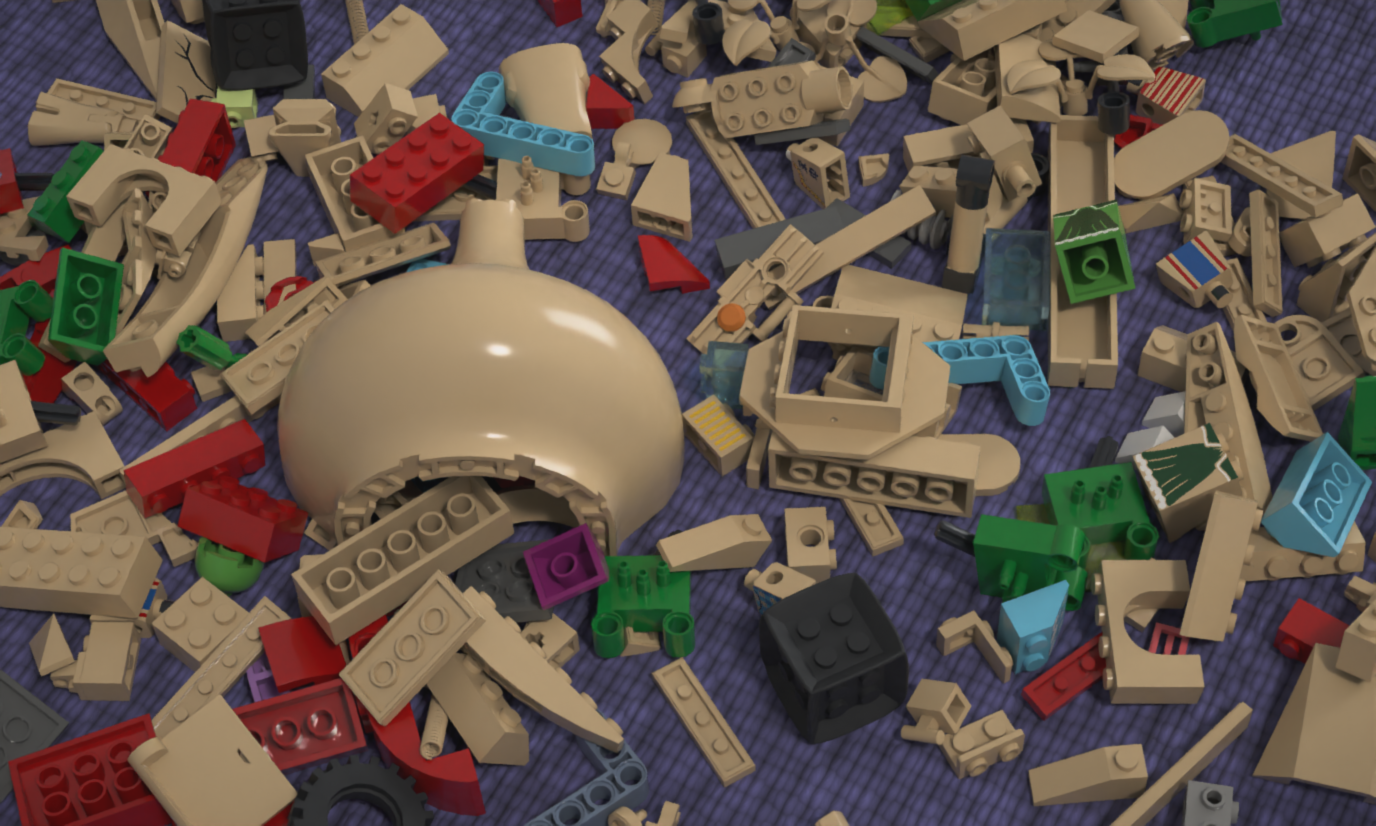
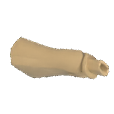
(70, 122)

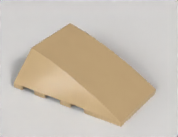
(139, 258)
(1325, 730)

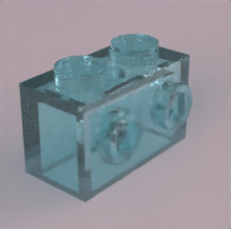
(723, 371)

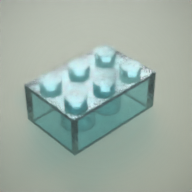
(1016, 278)

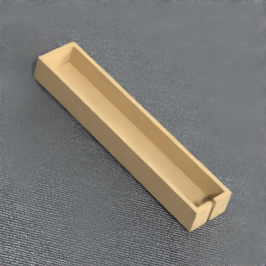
(1085, 332)

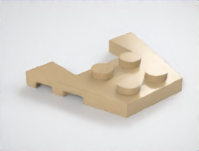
(681, 22)
(13, 232)
(121, 517)

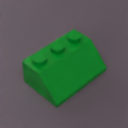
(52, 210)
(85, 305)

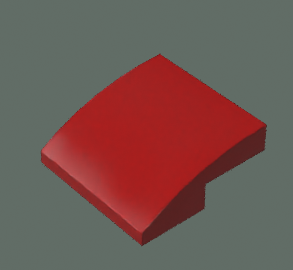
(301, 653)

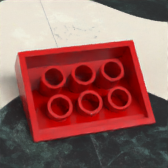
(88, 781)

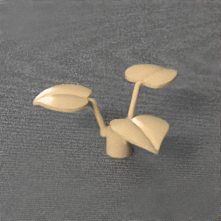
(747, 36)
(884, 77)
(1075, 94)

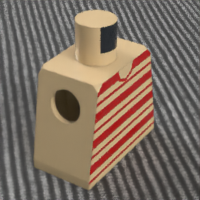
(1167, 95)

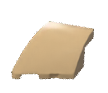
(1312, 157)

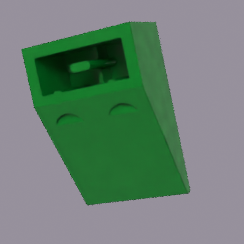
(1358, 427)

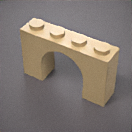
(119, 171)
(1130, 671)

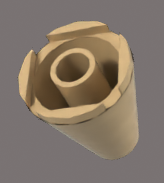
(1158, 32)

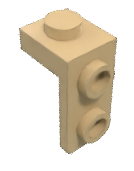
(967, 629)

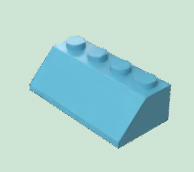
(1317, 499)

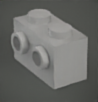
(1209, 805)

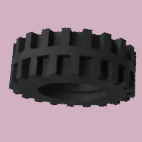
(363, 782)

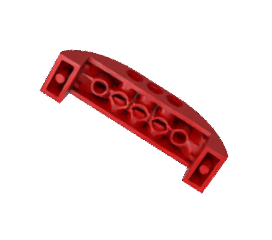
(447, 779)

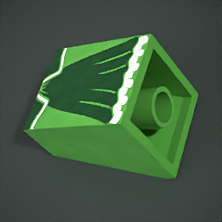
(1093, 251)

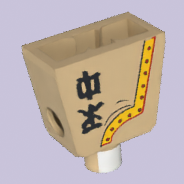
(819, 171)

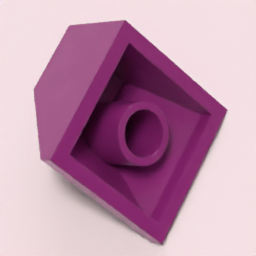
(566, 566)

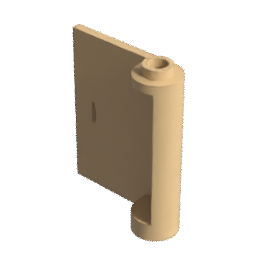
(205, 780)

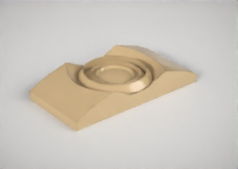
(1274, 378)

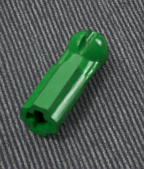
(207, 348)

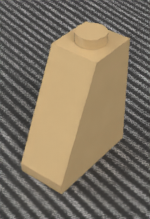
(811, 30)
(665, 198)

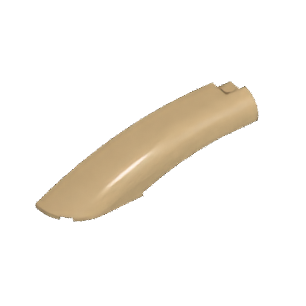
(187, 299)

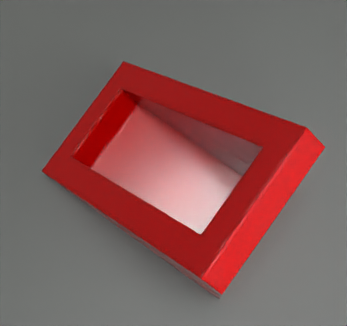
(606, 107)

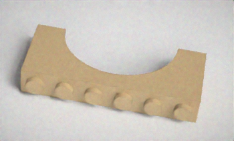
(72, 452)

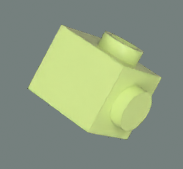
(239, 105)

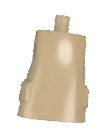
(548, 86)

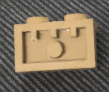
(1206, 208)
(982, 745)

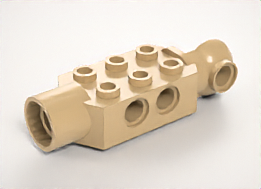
(768, 97)

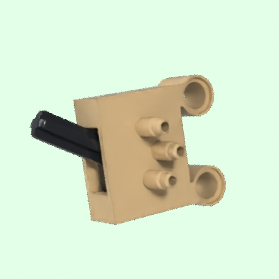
(539, 198)
(22, 417)

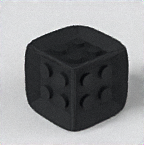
(256, 42)
(833, 657)

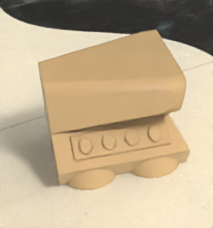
(302, 129)

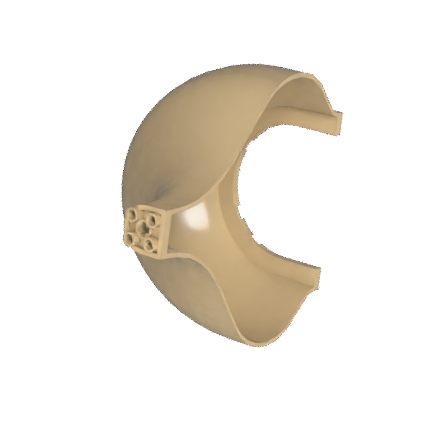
(481, 377)

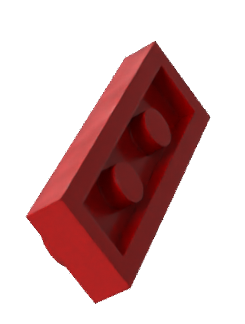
(1066, 680)

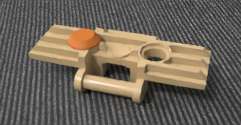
(751, 286)

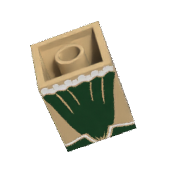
(1184, 477)

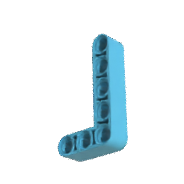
(514, 138)
(988, 360)

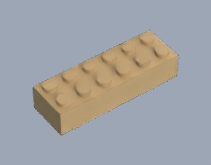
(909, 475)
(400, 553)
(76, 571)

